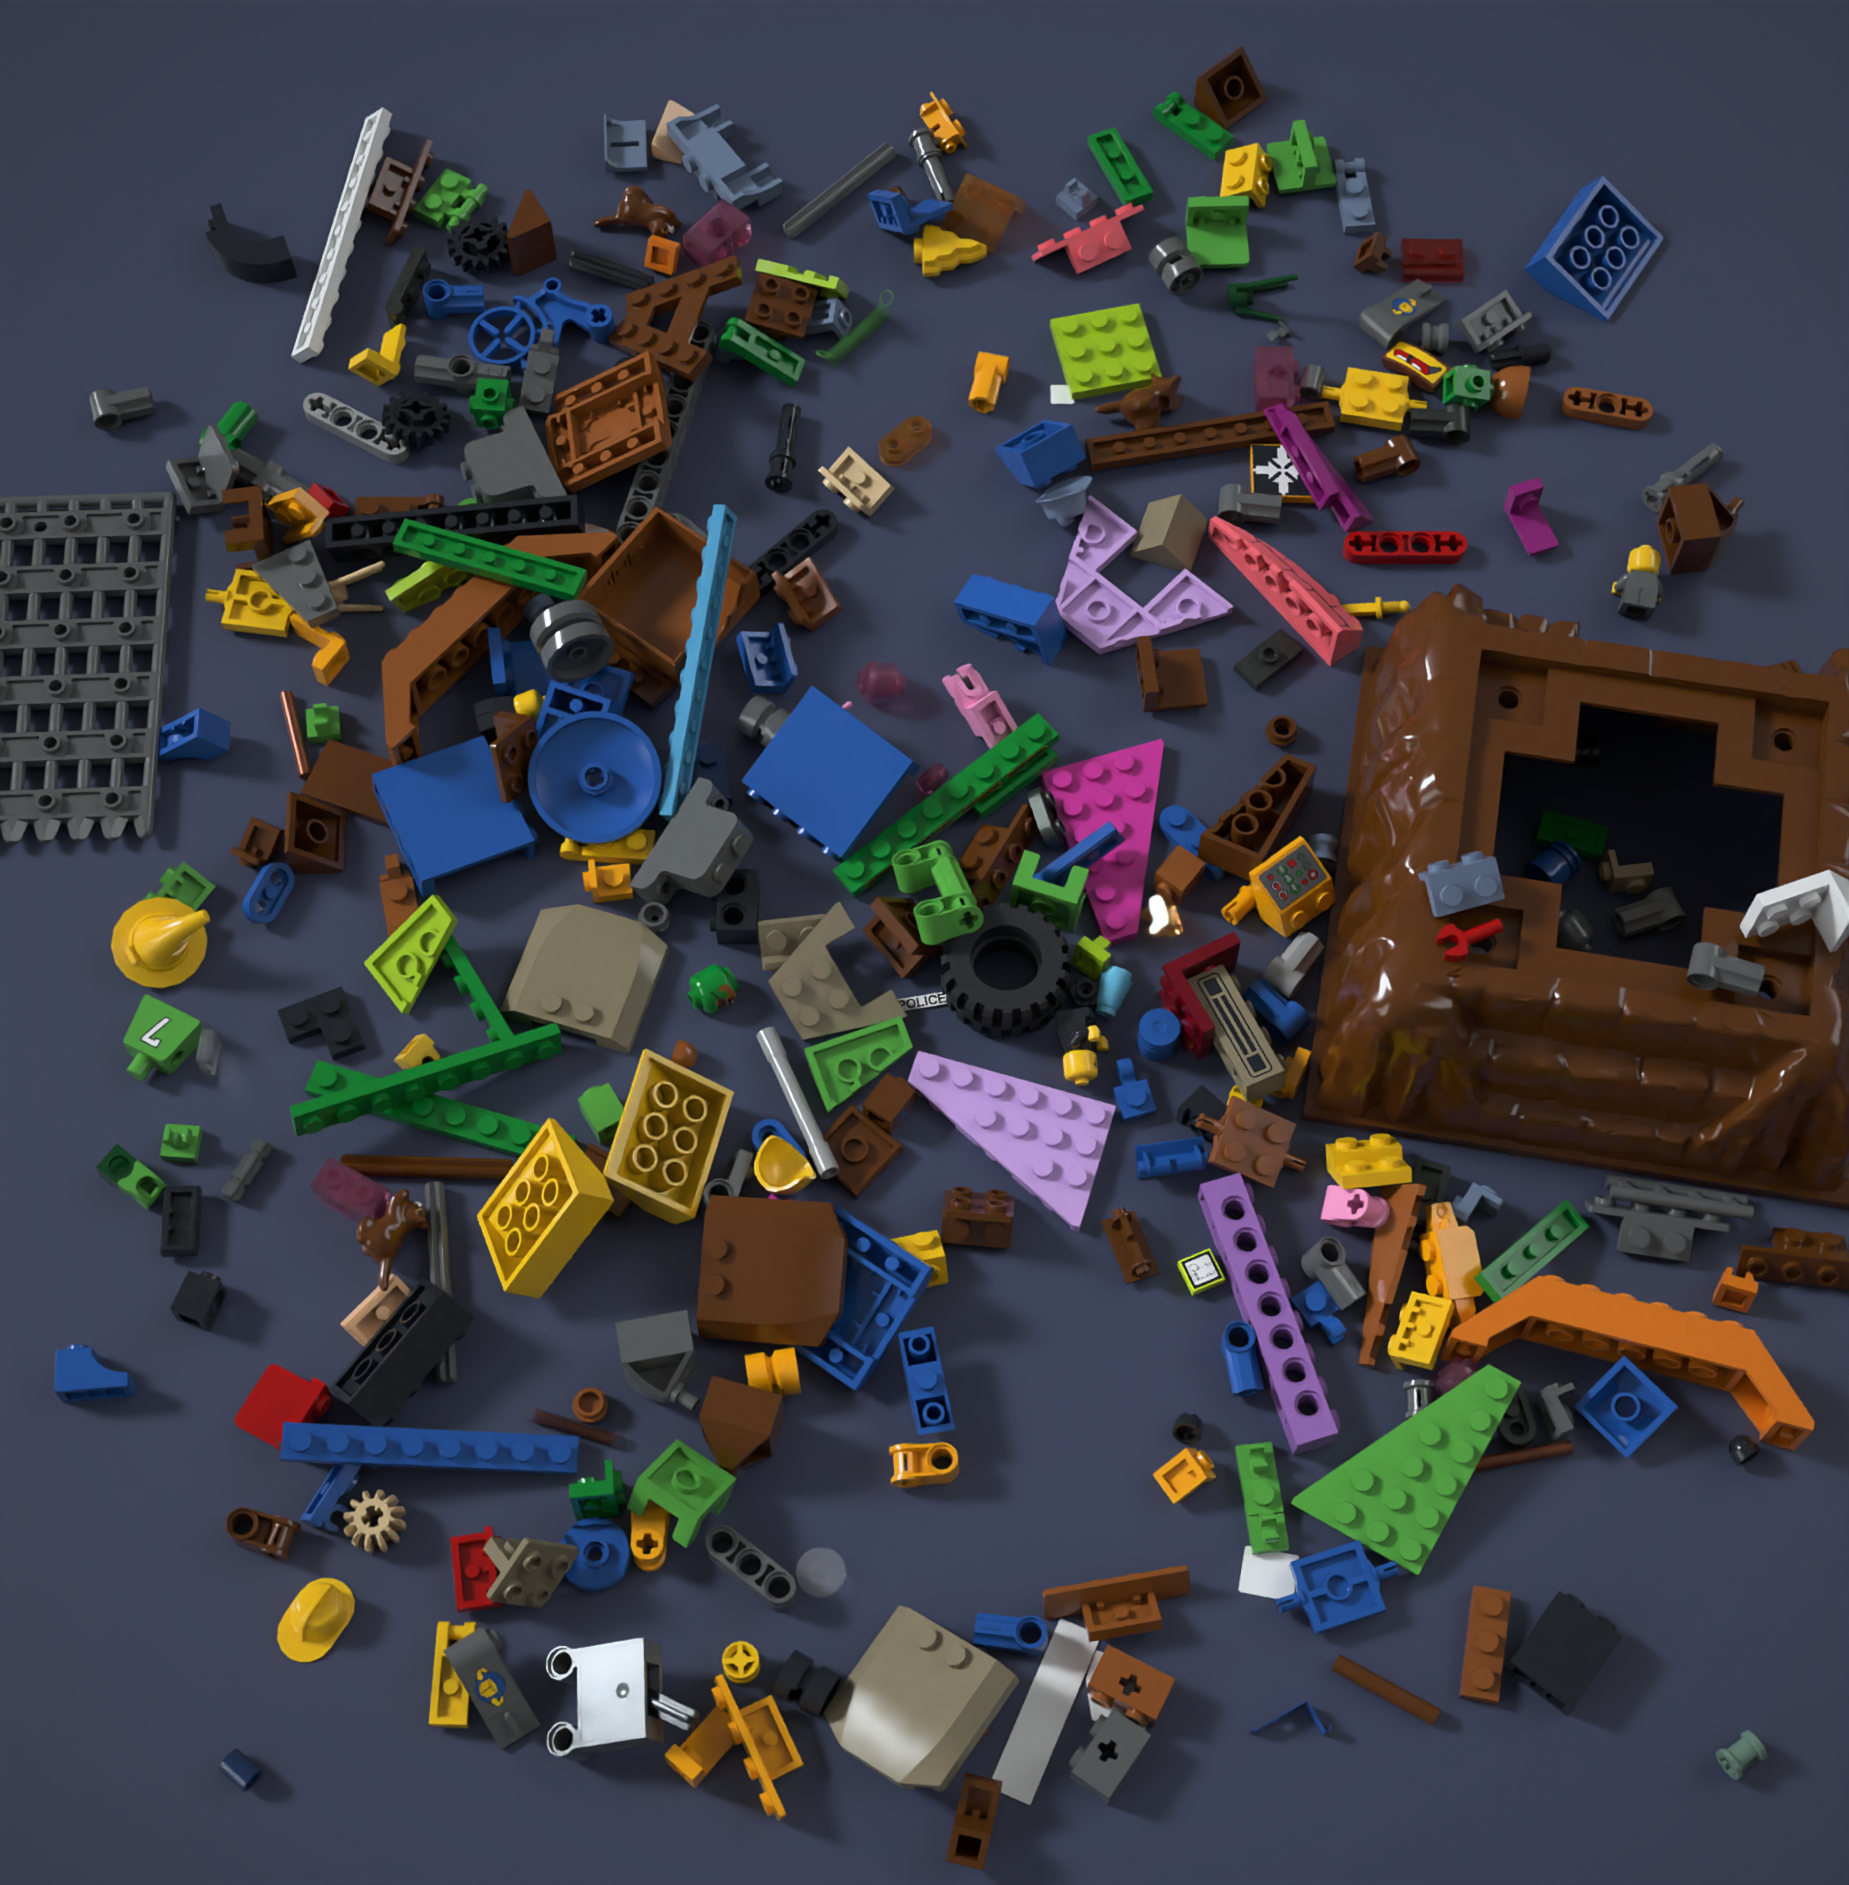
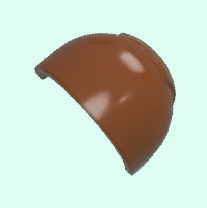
(1510, 391)

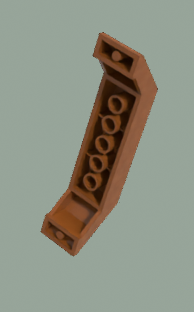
(457, 636)

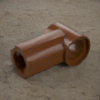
(1394, 457)

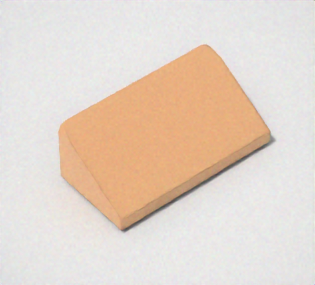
(662, 145)
(375, 1310)

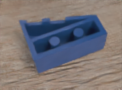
(1014, 613)

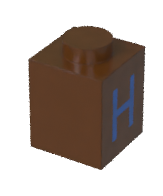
(890, 1102)

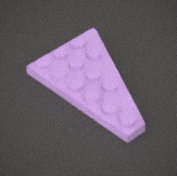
(1034, 1131)

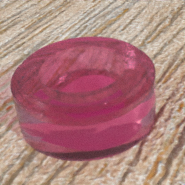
(932, 778)

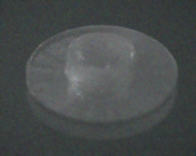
(821, 1572)

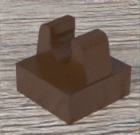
(1372, 254)

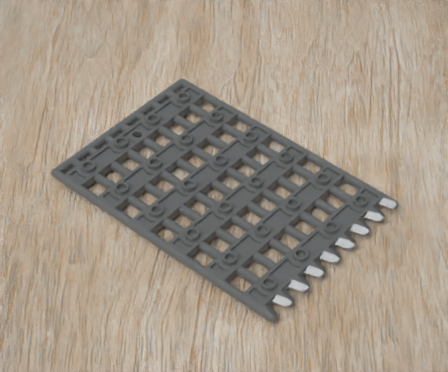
(115, 747)

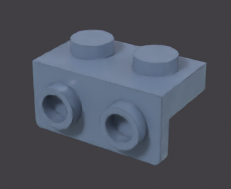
(1462, 884)

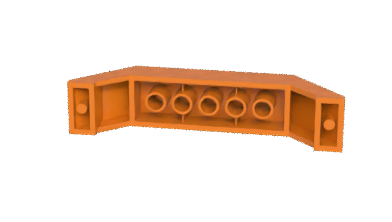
(1652, 1337)

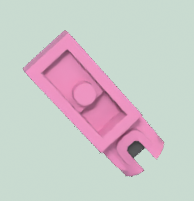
(979, 706)

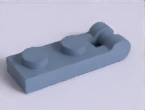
(1353, 196)

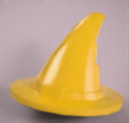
(160, 942)

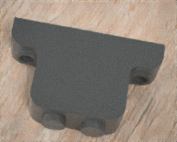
(510, 463)
(695, 849)

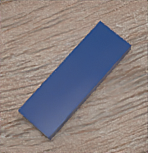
(1082, 854)

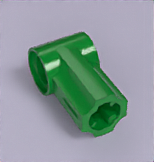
(235, 424)

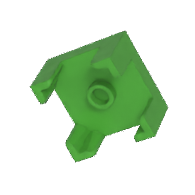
(1058, 903)
(685, 1487)

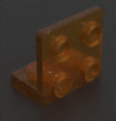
(982, 212)

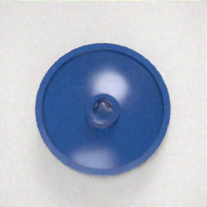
(595, 777)

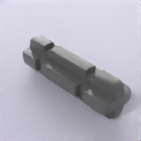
(247, 1170)

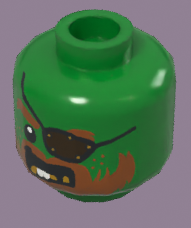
(712, 989)

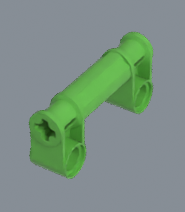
(943, 916)

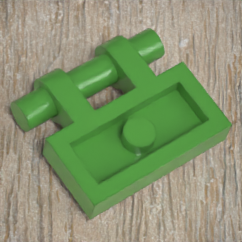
(445, 195)

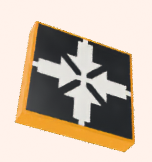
(1275, 474)

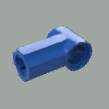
(443, 299)
(1281, 1018)
(1242, 1361)
(1005, 1633)

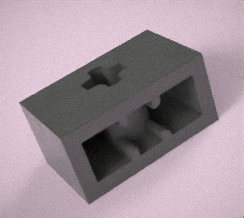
(1101, 1777)

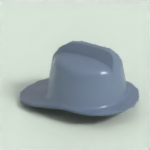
(1065, 499)

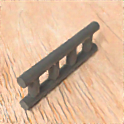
(1679, 1197)

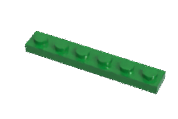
(490, 560)

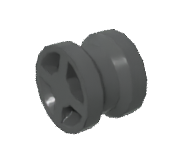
(1434, 337)

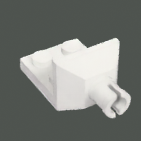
(1817, 897)

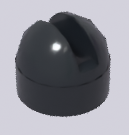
(1183, 1435)
(1743, 1449)

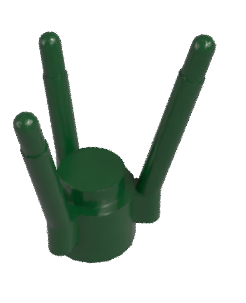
(1242, 295)

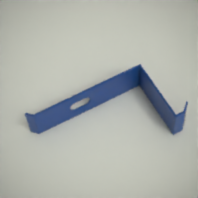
(1310, 1710)

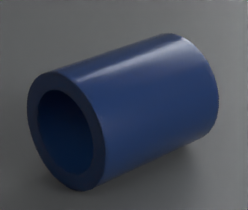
(240, 1770)

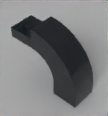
(247, 260)

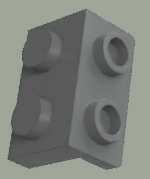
(1492, 321)

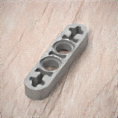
(354, 430)

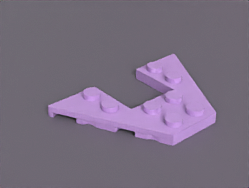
(1103, 613)

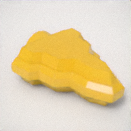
(945, 251)

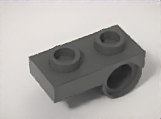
(736, 1175)

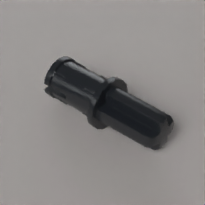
(1519, 356)

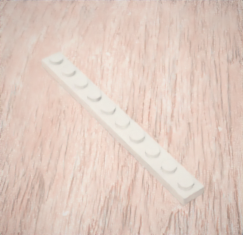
(341, 236)

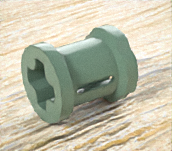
(1741, 1755)

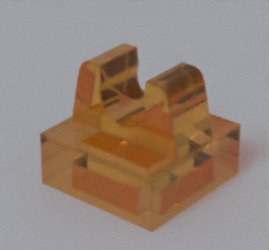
(1165, 917)

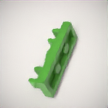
(1262, 1498)

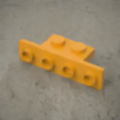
(765, 1741)

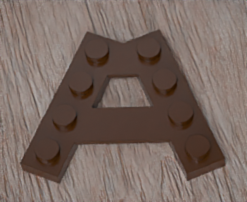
(689, 296)

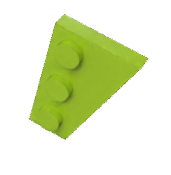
(411, 952)

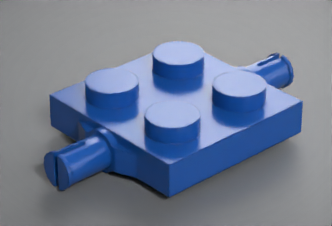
(1337, 1587)

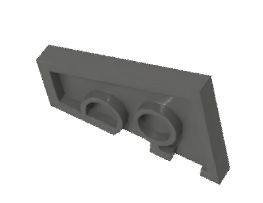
(301, 583)

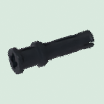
(779, 469)

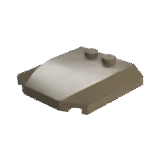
(587, 975)
(918, 1702)

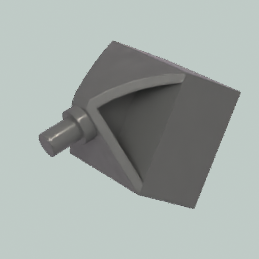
(659, 1357)

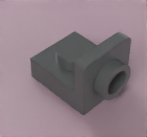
(1555, 1416)

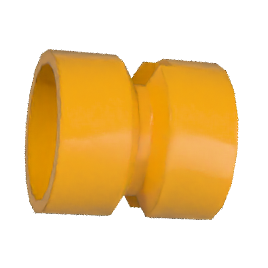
(775, 1372)

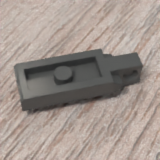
(540, 375)

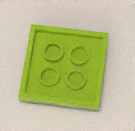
(1104, 351)

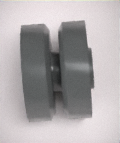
(571, 641)

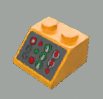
(1291, 888)

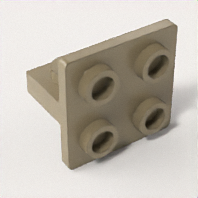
(528, 1569)

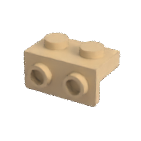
(857, 481)

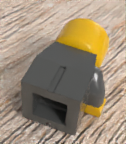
(1640, 586)

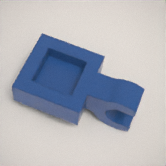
(1133, 1096)
(1318, 1309)

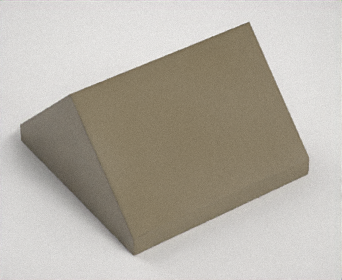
(1170, 533)

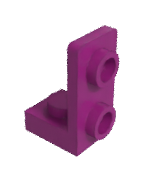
(1528, 518)

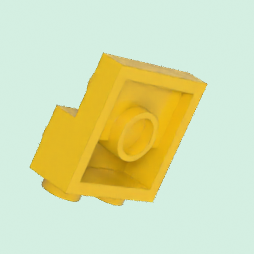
(1367, 1162)

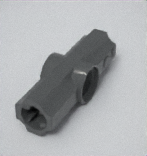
(450, 370)
(268, 475)

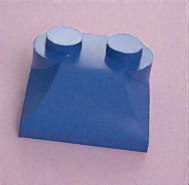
(1626, 1406)

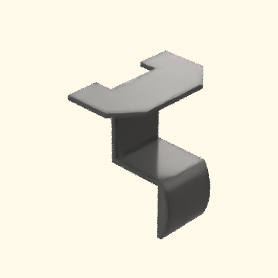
(1272, 335)

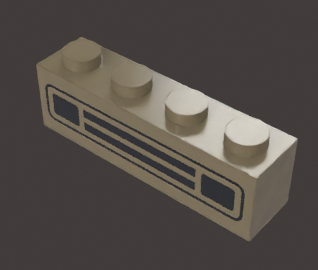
(1237, 1036)

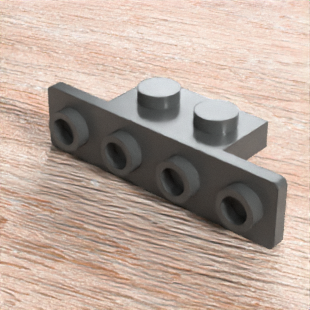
(1655, 1231)

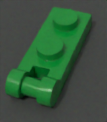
(1193, 126)
(761, 351)

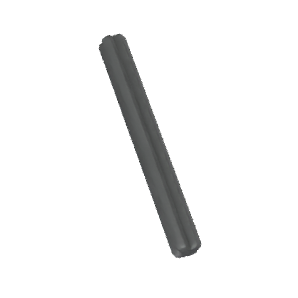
(839, 190)

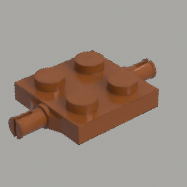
(1251, 1142)

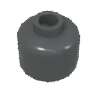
(1574, 931)

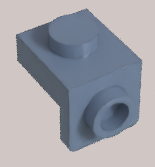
(1477, 1196)

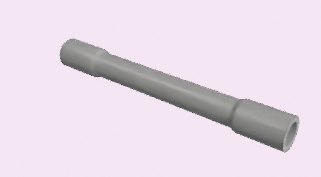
(818, 1148)

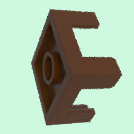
(250, 530)

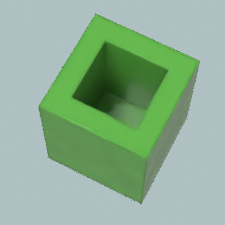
(601, 1111)

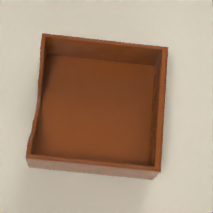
(651, 589)

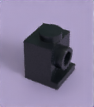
(1200, 1102)

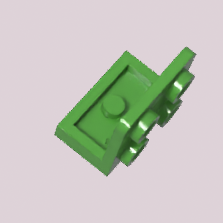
(1218, 231)

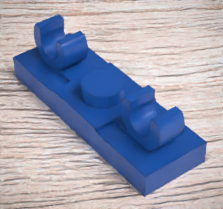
(339, 1481)

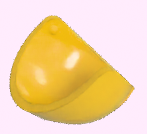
(782, 1167)

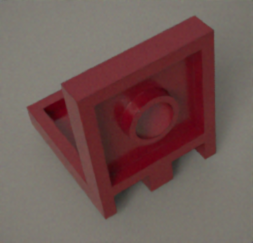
(1179, 998)

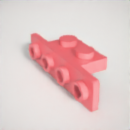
(1096, 244)

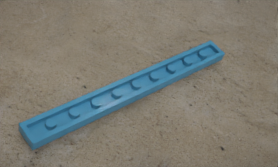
(699, 653)

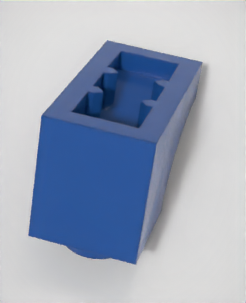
(194, 736)
(84, 1379)

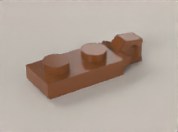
(397, 894)

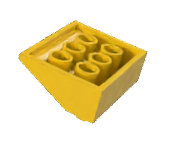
(667, 1138)
(543, 1211)

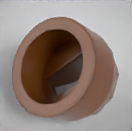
(684, 1054)

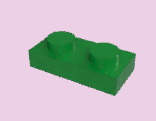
(1583, 836)

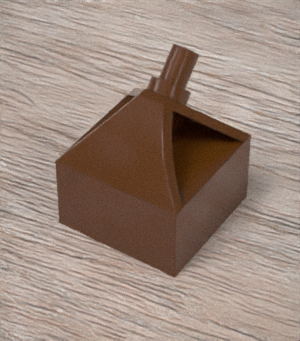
(1695, 527)
(740, 1423)

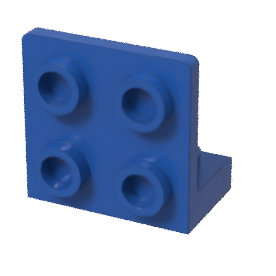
(895, 214)
(515, 666)

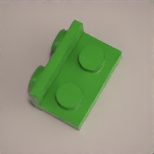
(183, 885)

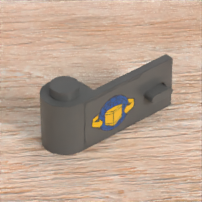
(1392, 316)
(491, 1686)

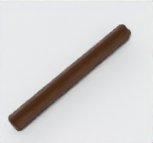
(428, 1166)

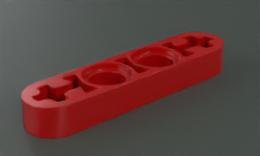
(1403, 541)

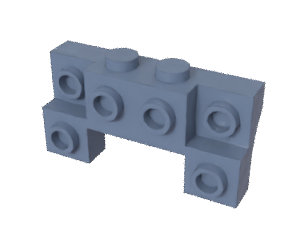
(715, 162)

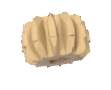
(361, 1521)

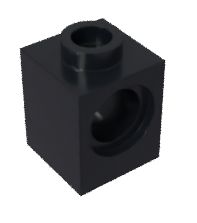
(199, 1300)

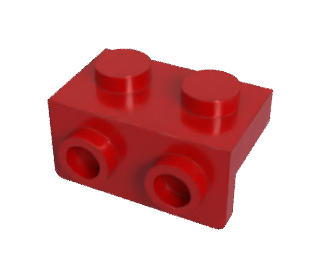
(473, 1571)

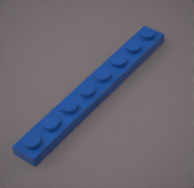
(429, 1448)

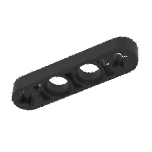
(793, 557)

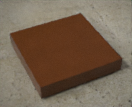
(860, 1150)

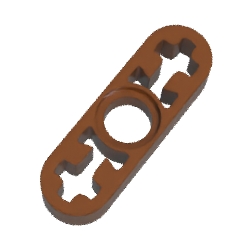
(1618, 401)

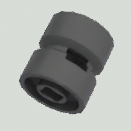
(1176, 266)
(761, 720)

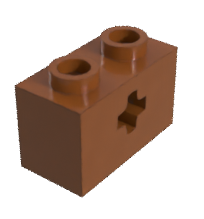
(1119, 1669)

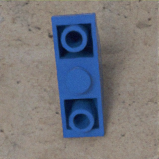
(925, 1382)

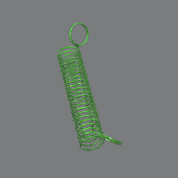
(830, 354)

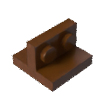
(897, 935)

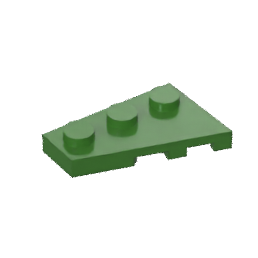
(856, 1059)

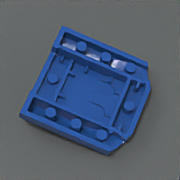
(878, 1298)

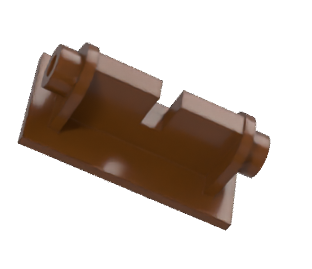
(1130, 1246)

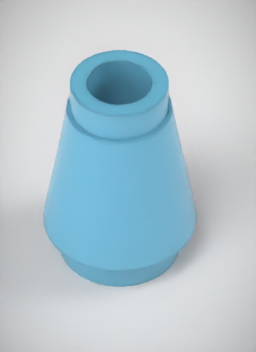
(1112, 990)

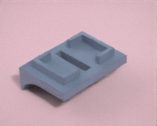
(625, 134)

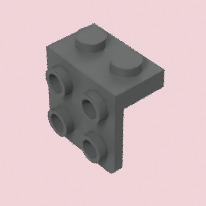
(204, 477)

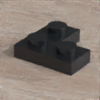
(324, 1014)

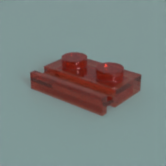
(1432, 260)

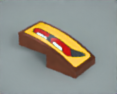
(1421, 366)

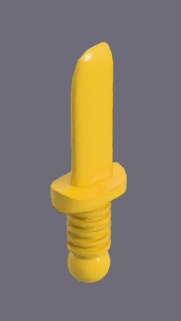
(1376, 608)

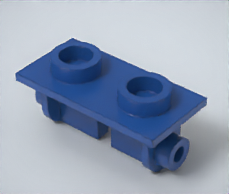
(1170, 1157)

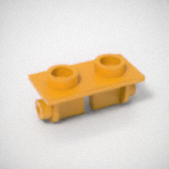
(936, 115)

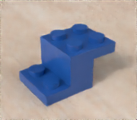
(600, 692)

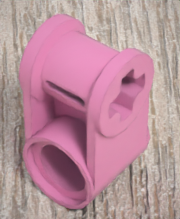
(1354, 1208)

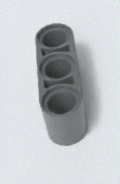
(743, 1552)

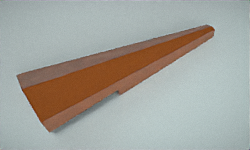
(1386, 1263)

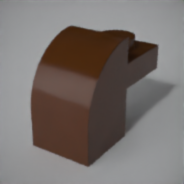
(974, 1821)

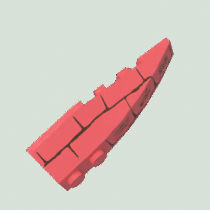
(1290, 591)

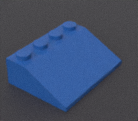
(1595, 250)

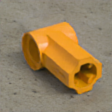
(989, 374)

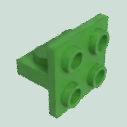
(1301, 162)

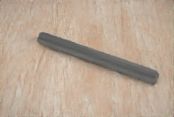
(440, 1263)

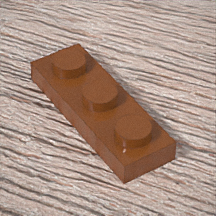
(1485, 1645)

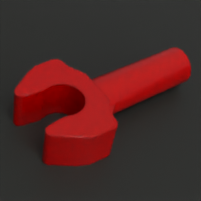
(1465, 938)

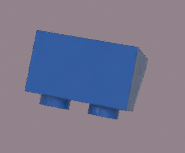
(1042, 453)

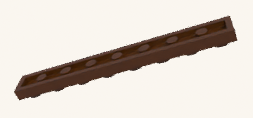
(1199, 437)

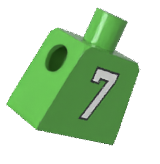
(160, 1038)

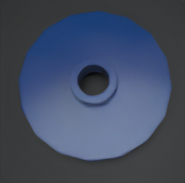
(602, 1536)

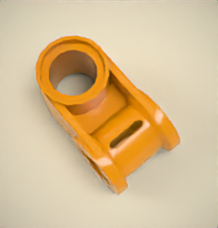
(920, 1464)
(650, 1530)

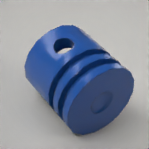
(1554, 863)
(1158, 1035)

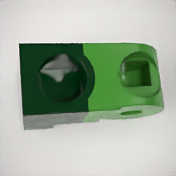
(130, 1176)

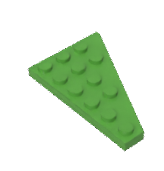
(1410, 1479)

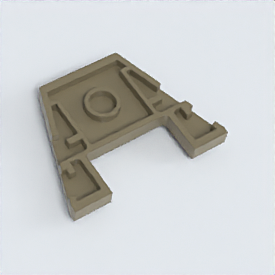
(815, 990)

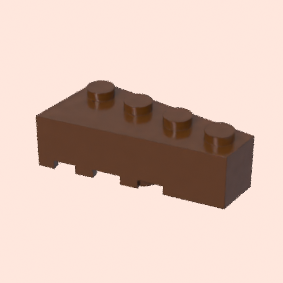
(1260, 819)

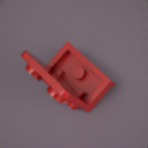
(280, 1399)

